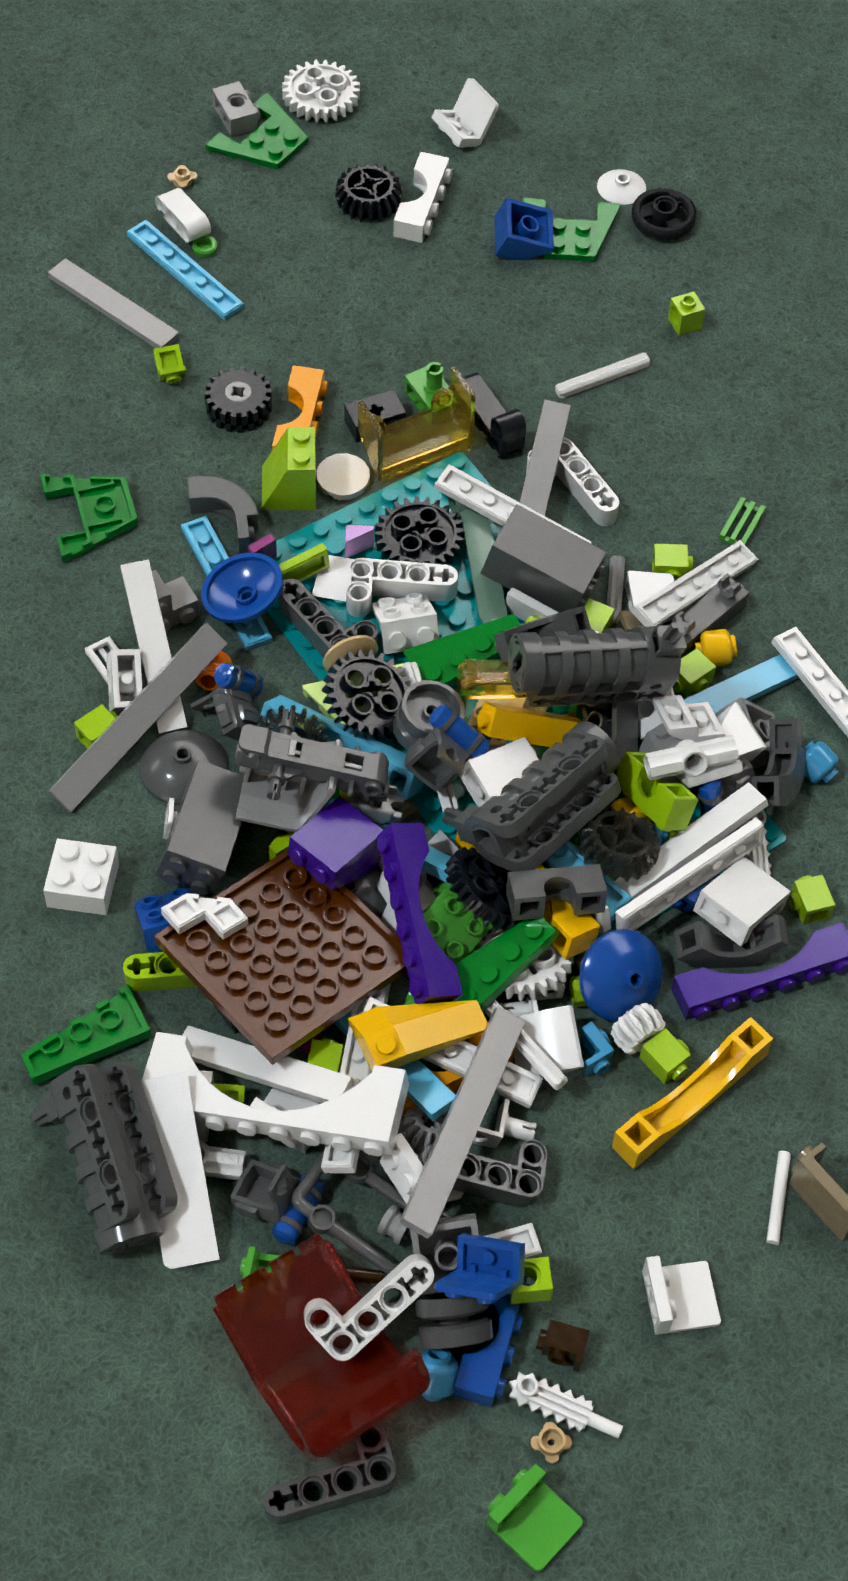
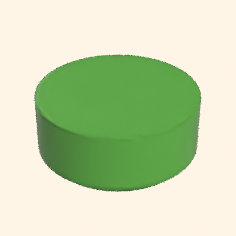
(204, 247)

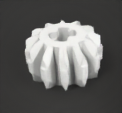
(637, 1027)

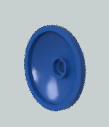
(242, 587)
(608, 973)

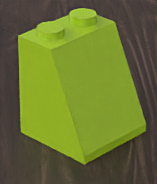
(291, 472)

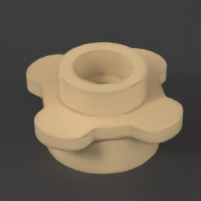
(182, 177)
(551, 1432)

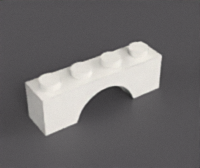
(414, 217)

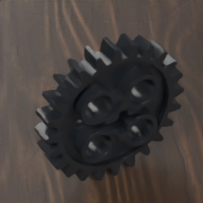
(419, 533)
(367, 694)
(480, 887)

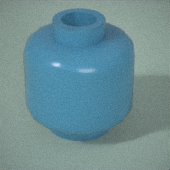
(820, 762)
(442, 1372)

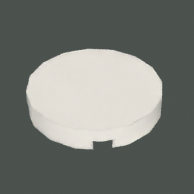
(343, 476)

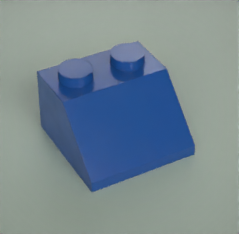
(523, 230)

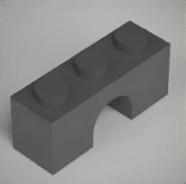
(578, 885)

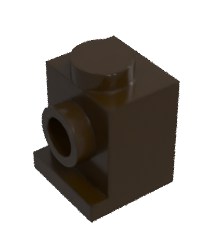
(563, 1343)

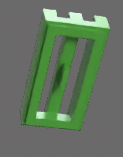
(749, 508)

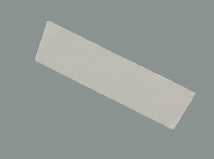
(189, 1229)

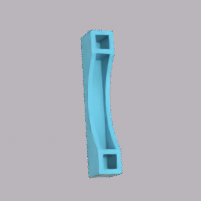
(399, 776)

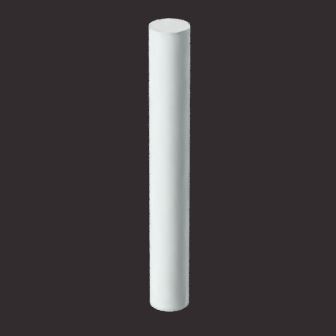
(778, 1198)

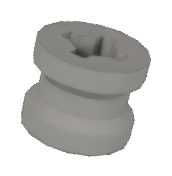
(390, 1226)

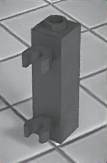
(713, 610)

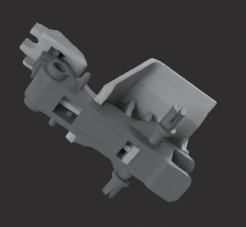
(295, 777)

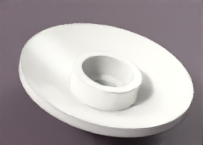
(621, 186)

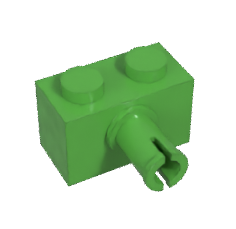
(423, 384)

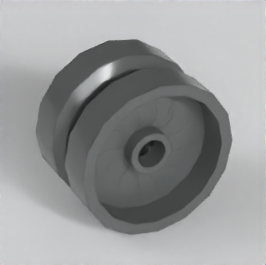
(416, 707)
(453, 1321)

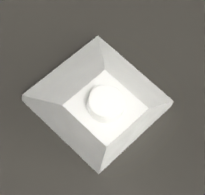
(746, 737)

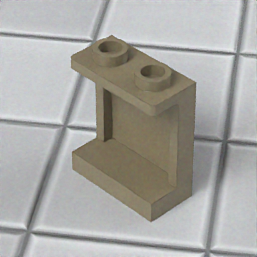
(821, 1190)

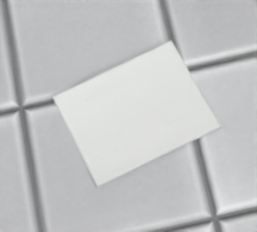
(332, 581)

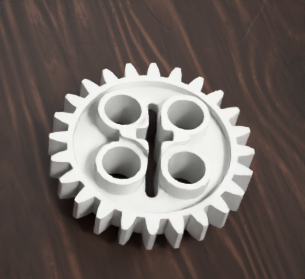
(321, 91)
(546, 970)

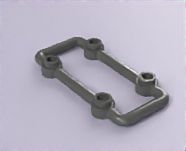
(322, 1217)

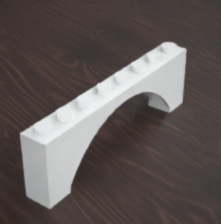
(359, 1118)

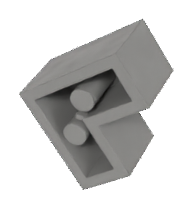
(176, 601)

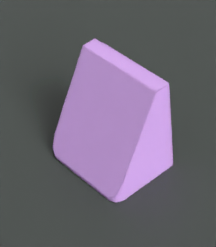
(358, 539)

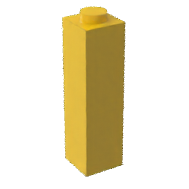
(516, 722)

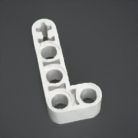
(585, 484)
(431, 580)
(373, 1302)

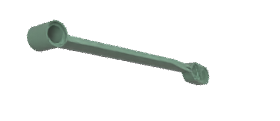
(478, 543)

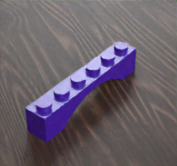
(430, 971)
(707, 990)

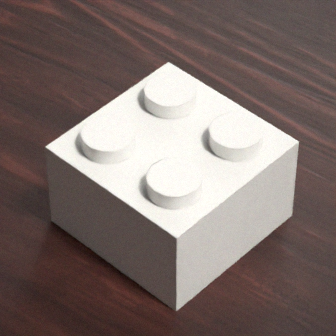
(81, 876)

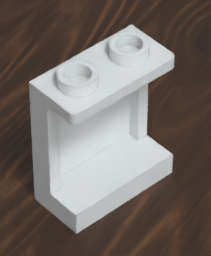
(491, 771)
(740, 900)

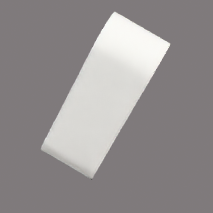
(183, 215)

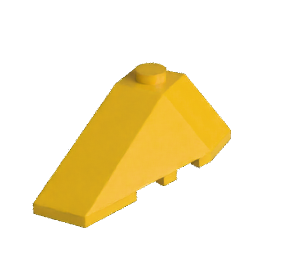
(408, 1032)

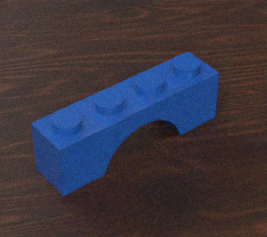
(480, 1371)

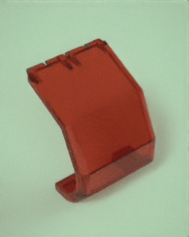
(310, 1392)

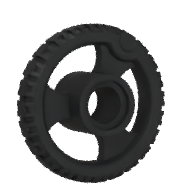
(663, 213)

